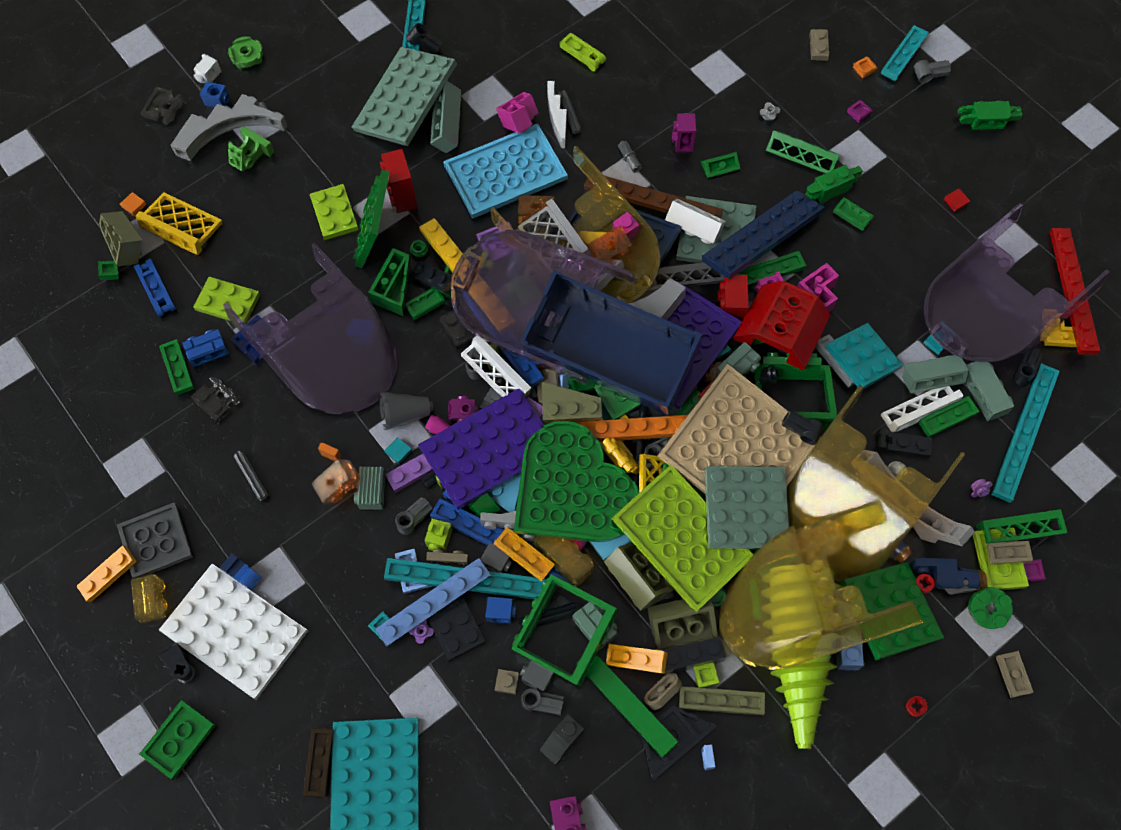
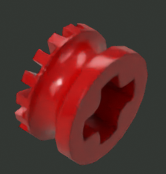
(929, 580)
(920, 701)

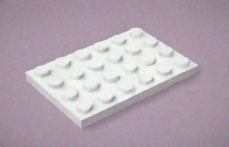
(233, 631)

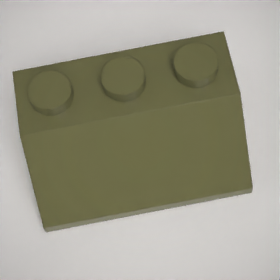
(637, 576)
(679, 624)

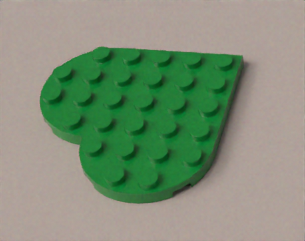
(568, 486)

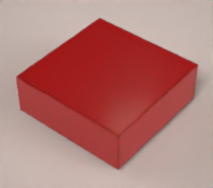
(956, 200)

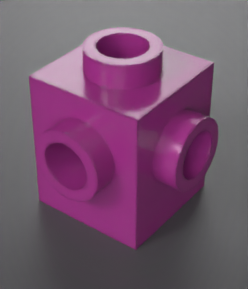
(455, 408)

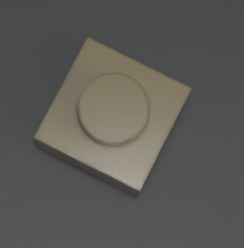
(507, 681)

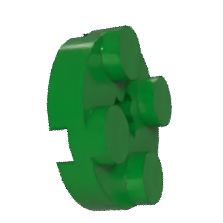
(1000, 601)

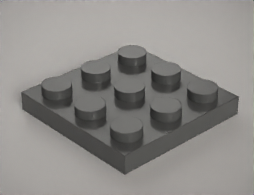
(155, 540)

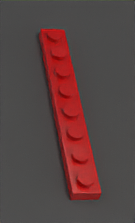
(1072, 285)

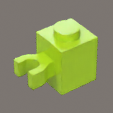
(438, 535)

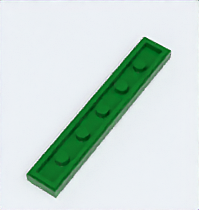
(631, 708)

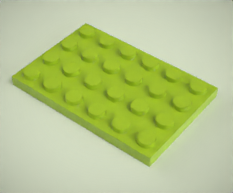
(671, 531)

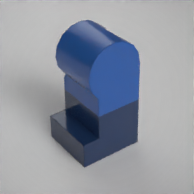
(240, 572)

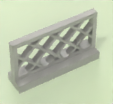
(560, 222)

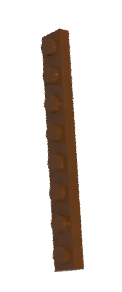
(652, 198)

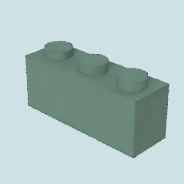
(935, 373)
(988, 390)

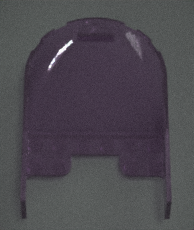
(504, 281)
(984, 312)
(333, 351)

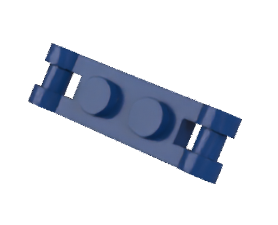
(154, 287)

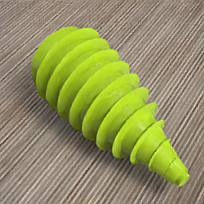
(804, 693)

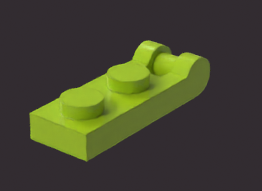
(582, 51)

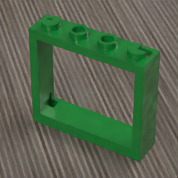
(811, 372)
(531, 621)

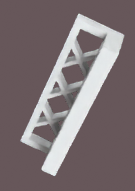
(496, 361)
(909, 419)

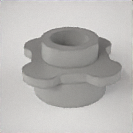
(769, 111)

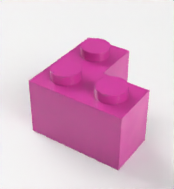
(518, 112)
(820, 284)

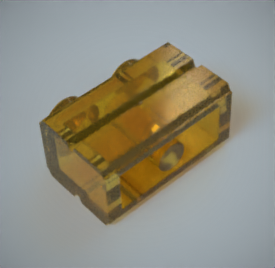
(148, 598)

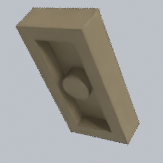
(819, 44)
(1009, 553)
(454, 559)
(1014, 674)

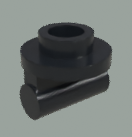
(769, 374)

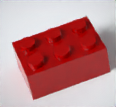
(399, 181)

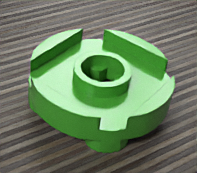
(249, 59)

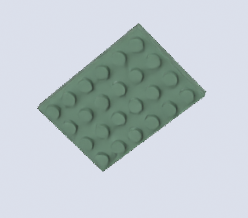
(404, 95)

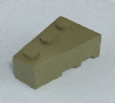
(121, 238)
(569, 405)

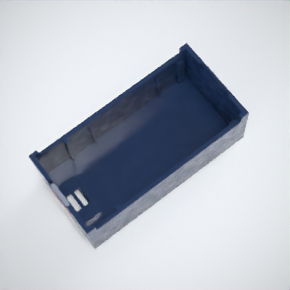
(612, 343)

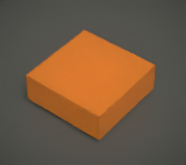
(865, 67)
(133, 204)
(329, 452)

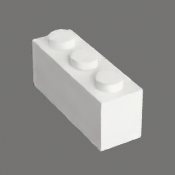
(695, 221)

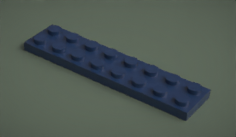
(762, 234)

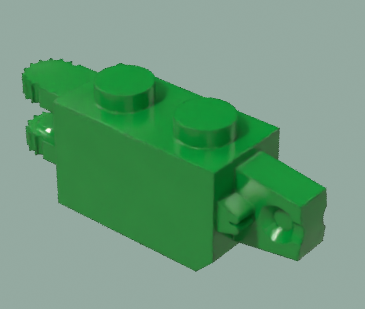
(989, 114)
(833, 183)

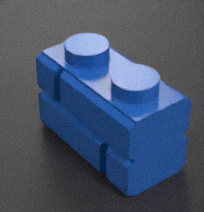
(205, 347)

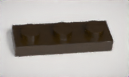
(318, 763)

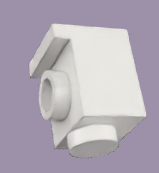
(206, 69)

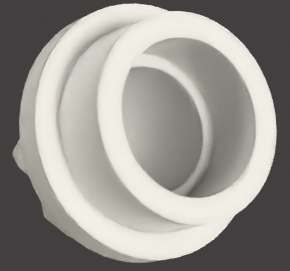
(896, 467)

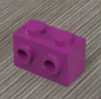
(684, 132)
(566, 814)

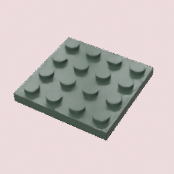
(736, 217)
(745, 506)

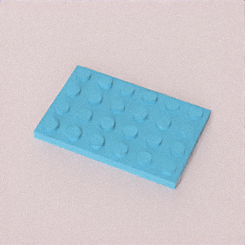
(505, 170)

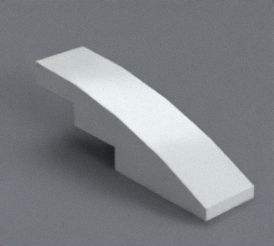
(557, 116)

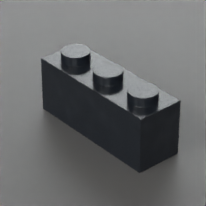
(694, 654)

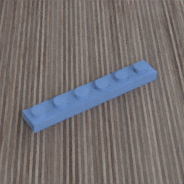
(432, 601)

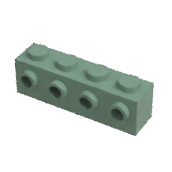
(446, 118)

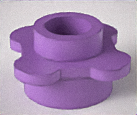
(981, 488)
(421, 637)

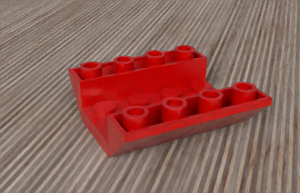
(800, 323)

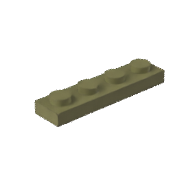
(722, 700)

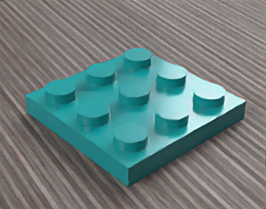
(864, 356)

